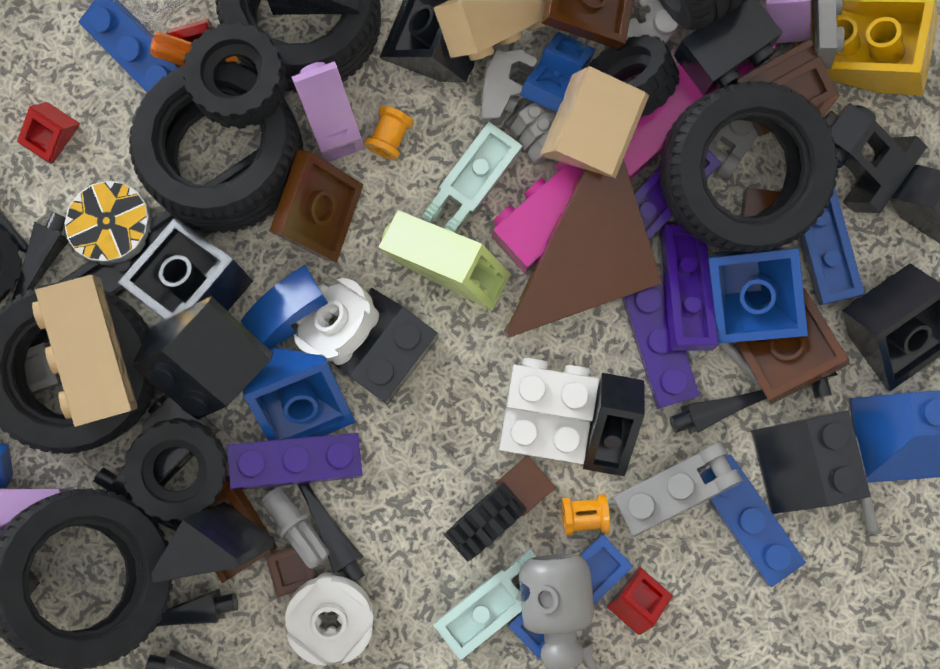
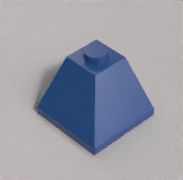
(758, 295)
(297, 397)
(898, 435)

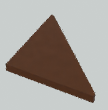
(590, 256)

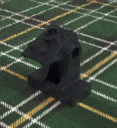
(891, 164)

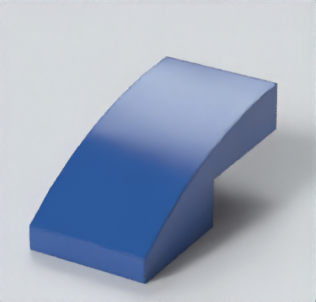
(552, 75)
(282, 306)

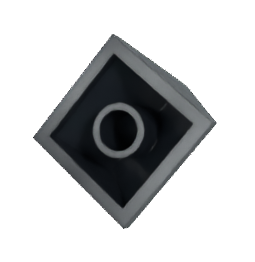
(211, 543)

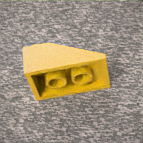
(885, 45)

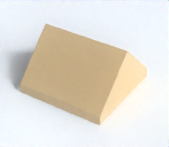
(595, 122)

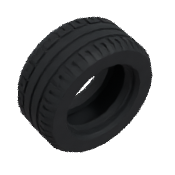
(346, 43)
(808, 158)
(233, 205)
(36, 424)
(141, 601)

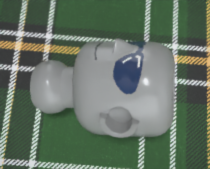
(557, 603)

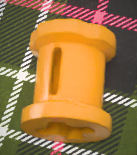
(388, 132)
(585, 515)

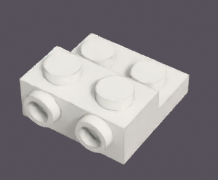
(548, 411)

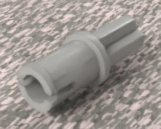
(295, 527)

